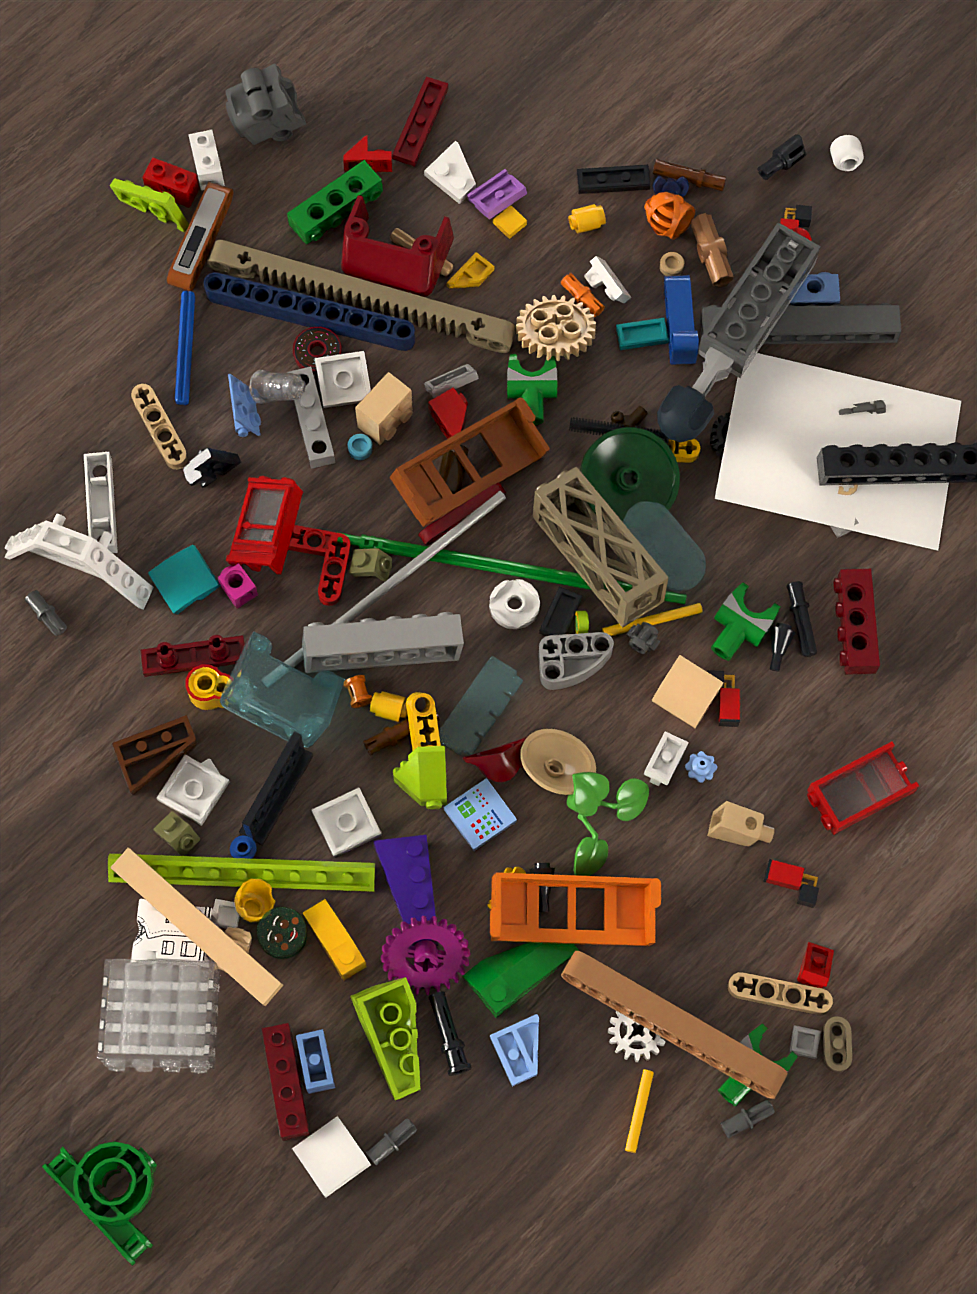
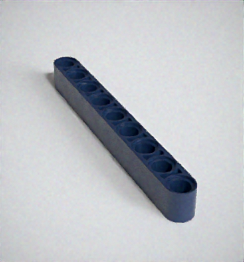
(300, 303)

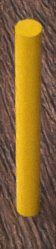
(656, 618)

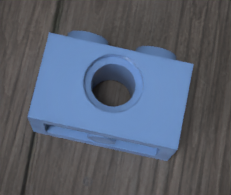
(825, 284)
(315, 1061)

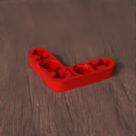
(325, 549)

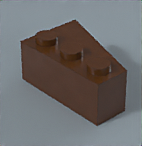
(152, 751)

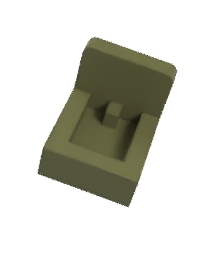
(371, 563)
(177, 833)

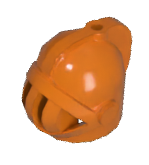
(669, 214)

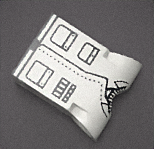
(162, 940)

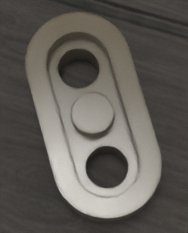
(837, 1044)

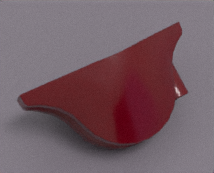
(499, 762)

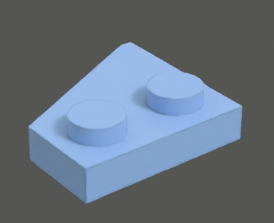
(518, 1049)

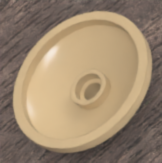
(553, 757)

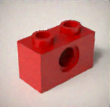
(172, 179)

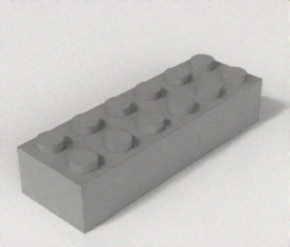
(382, 642)

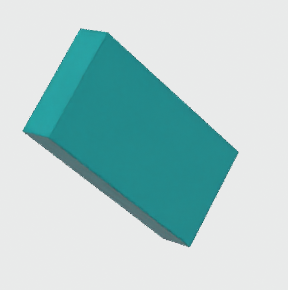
(642, 333)

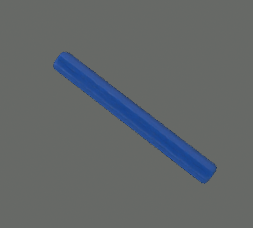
(185, 348)

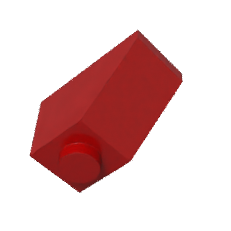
(449, 412)

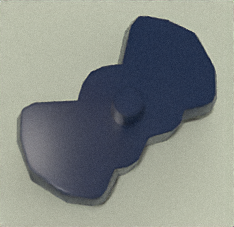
(671, 185)

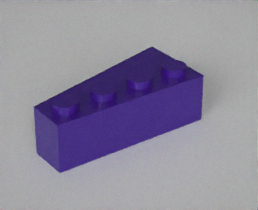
(408, 876)

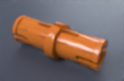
(582, 294)

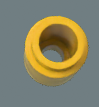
(587, 218)
(389, 706)

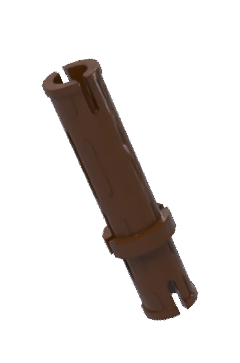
(694, 176)
(390, 736)

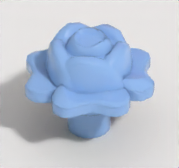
(701, 767)

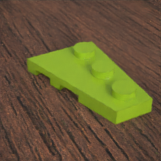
(145, 199)

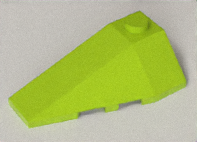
(424, 776)

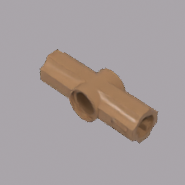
(712, 250)

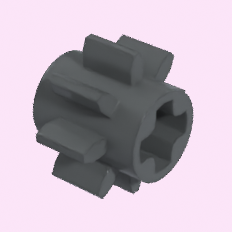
(643, 637)

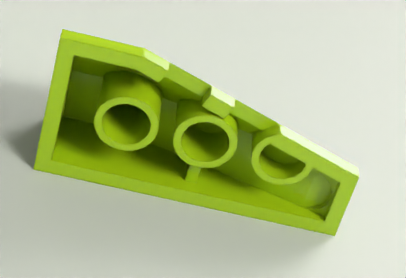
(390, 1027)

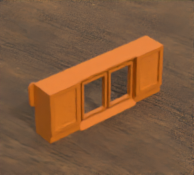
(627, 909)

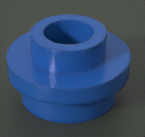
(251, 851)

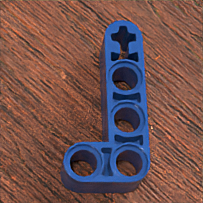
(680, 321)

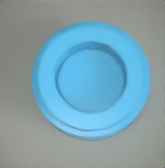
(360, 446)

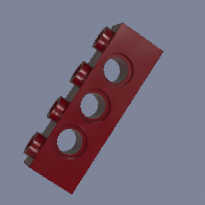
(858, 583)
(285, 1082)

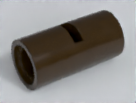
(452, 470)

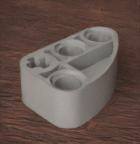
(569, 665)

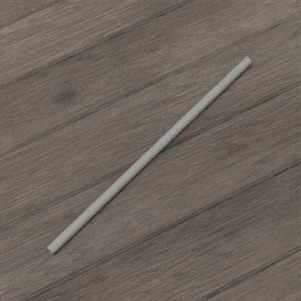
(412, 566)

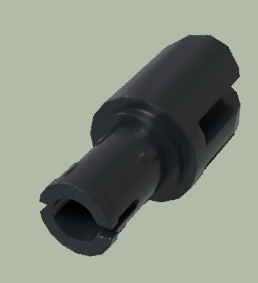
(783, 157)

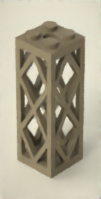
(647, 586)

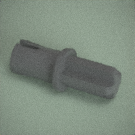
(45, 613)
(747, 1118)
(391, 1141)

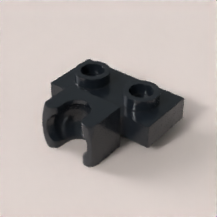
(208, 464)

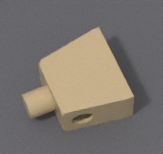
(739, 825)

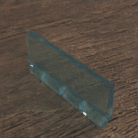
(473, 709)

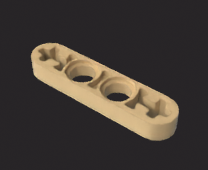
(159, 426)
(779, 998)

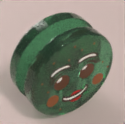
(282, 933)

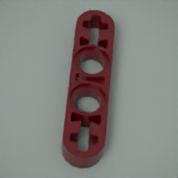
(447, 522)

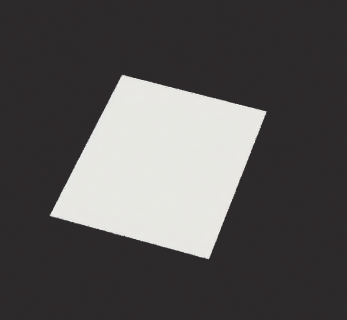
(792, 411)

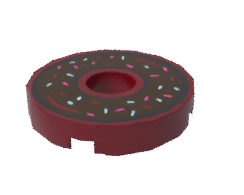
(311, 338)

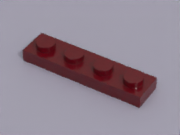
(420, 121)

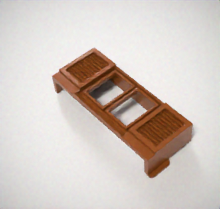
(509, 437)

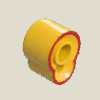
(206, 686)

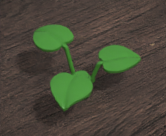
(588, 794)

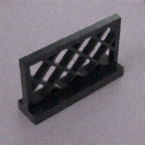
(276, 790)

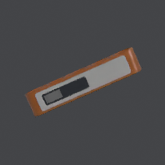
(200, 236)

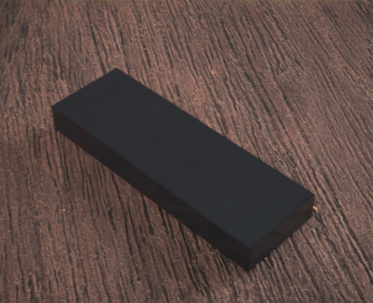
(613, 179)

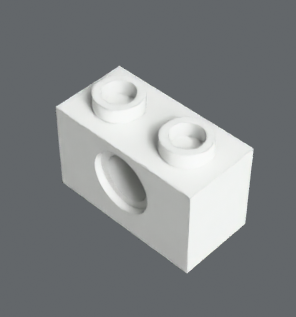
(206, 158)

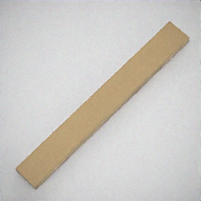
(197, 926)

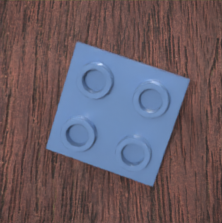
(244, 408)

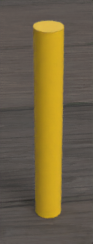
(639, 1111)

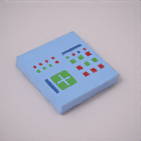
(480, 814)

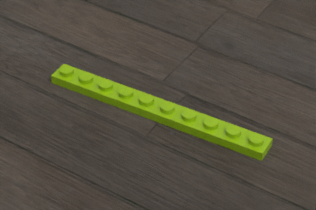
(277, 873)

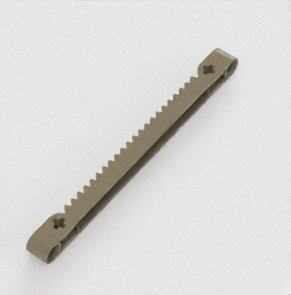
(232, 259)

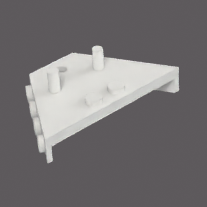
(81, 553)

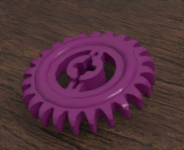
(426, 957)

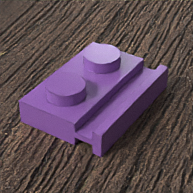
(497, 194)

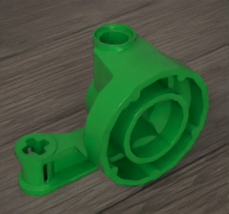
(85, 1179)

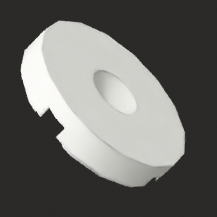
(510, 617)

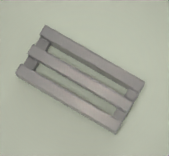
(454, 378)

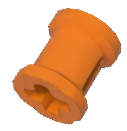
(358, 691)

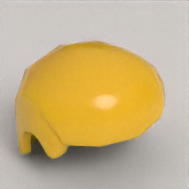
(254, 900)

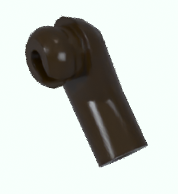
(632, 419)

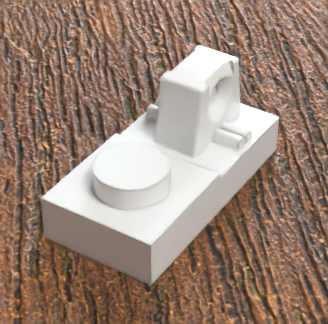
(602, 273)
(665, 759)

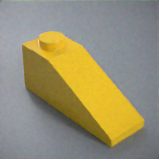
(335, 939)

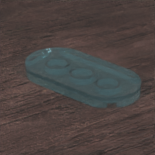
(667, 544)

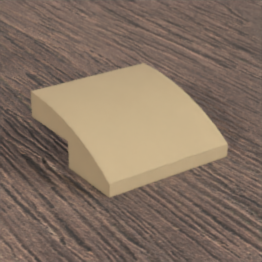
(687, 691)

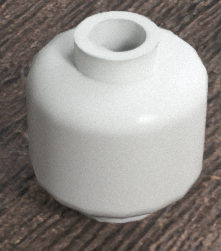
(846, 152)

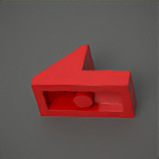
(378, 160)
(816, 966)

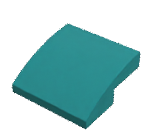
(184, 579)

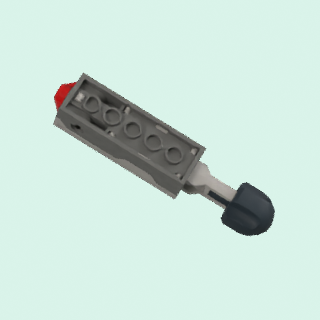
(741, 326)

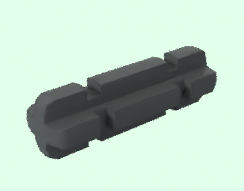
(878, 407)

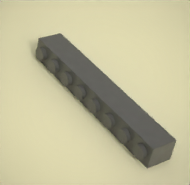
(829, 324)

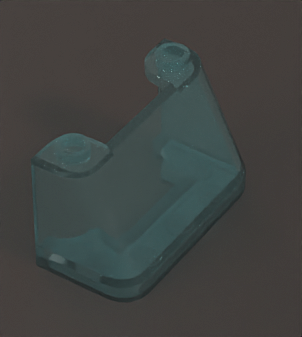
(280, 695)

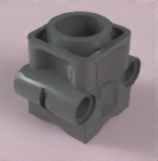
(264, 105)

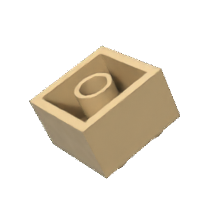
(384, 409)

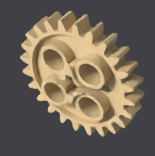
(556, 328)

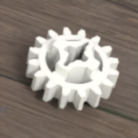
(648, 1044)

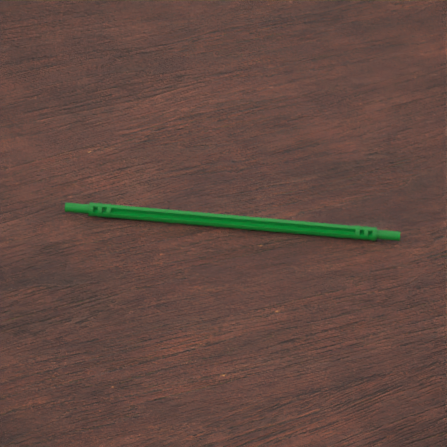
(487, 564)

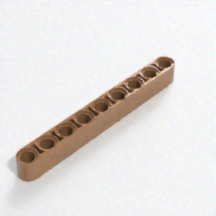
(674, 1024)

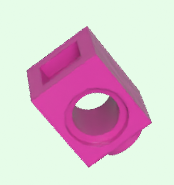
(242, 594)

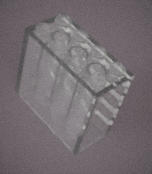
(159, 1015)

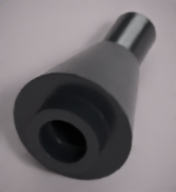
(780, 640)
(543, 868)

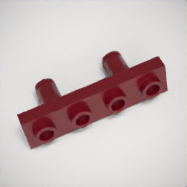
(186, 656)

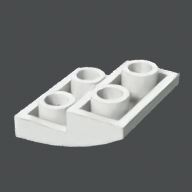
(331, 1156)

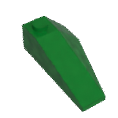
(515, 972)

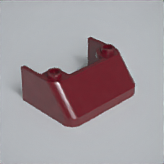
(391, 265)

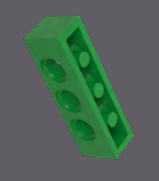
(339, 191)

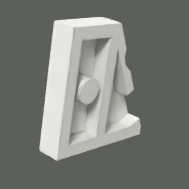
(452, 173)

